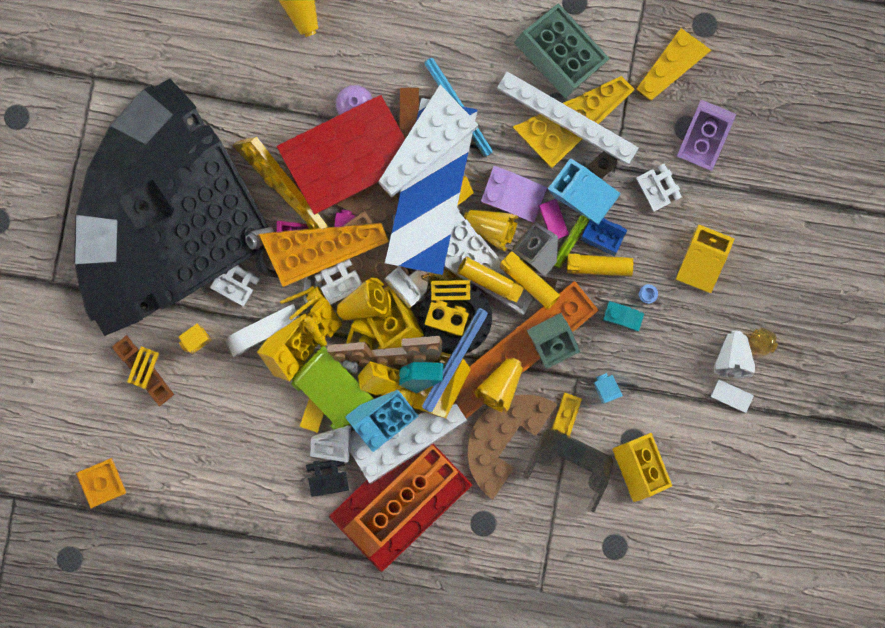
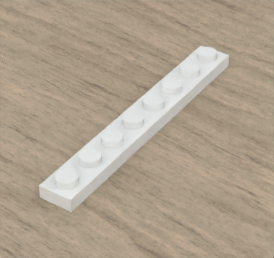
(567, 118)

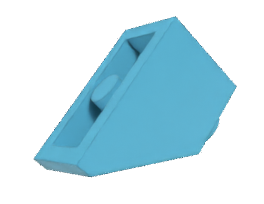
(607, 388)

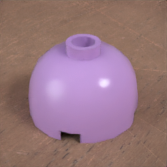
(351, 97)

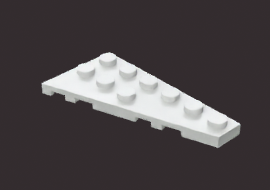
(433, 135)
(468, 243)

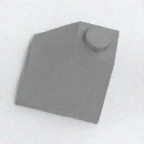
(538, 248)

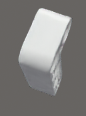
(259, 331)

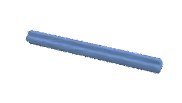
(455, 359)

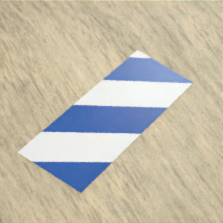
(428, 210)

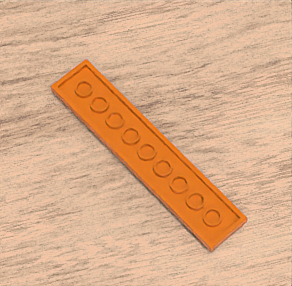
(575, 309)

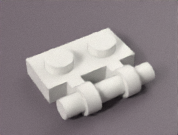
(653, 190)
(340, 287)
(233, 289)

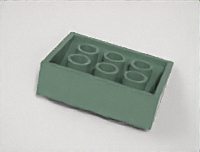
(561, 50)

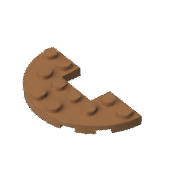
(412, 350)
(494, 432)

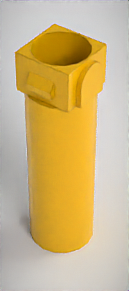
(599, 265)
(490, 279)
(529, 280)

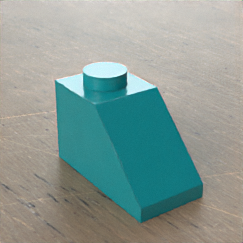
(623, 316)
(420, 375)

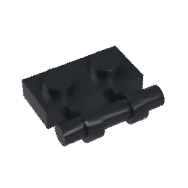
(327, 483)

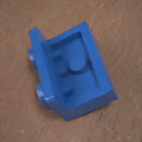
(604, 236)

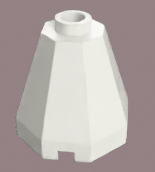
(735, 357)

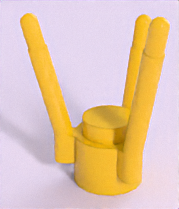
(313, 297)

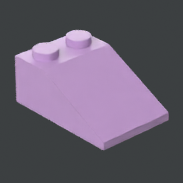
(706, 135)
(513, 194)

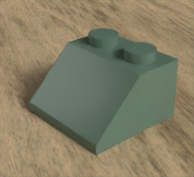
(553, 340)

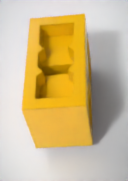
(445, 323)
(194, 339)

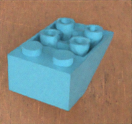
(583, 191)
(381, 418)

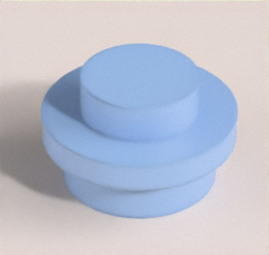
(648, 294)

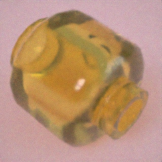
(763, 341)

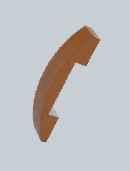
(408, 109)
(156, 386)

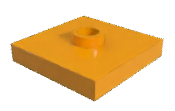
(101, 483)

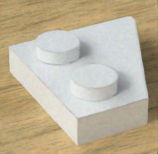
(332, 444)

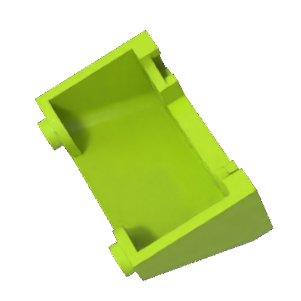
(330, 387)

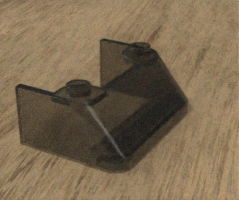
(558, 443)

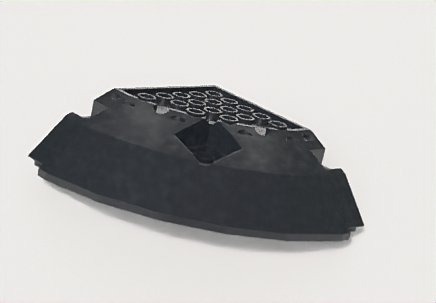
(190, 219)

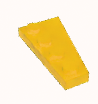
(676, 59)

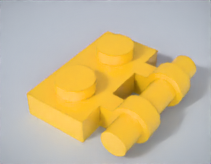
(324, 317)

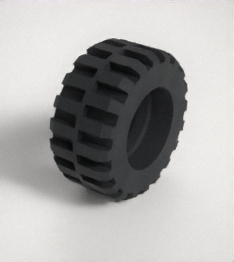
(476, 301)

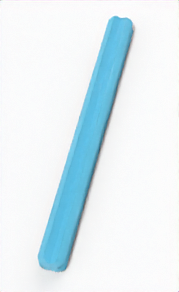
(441, 80)

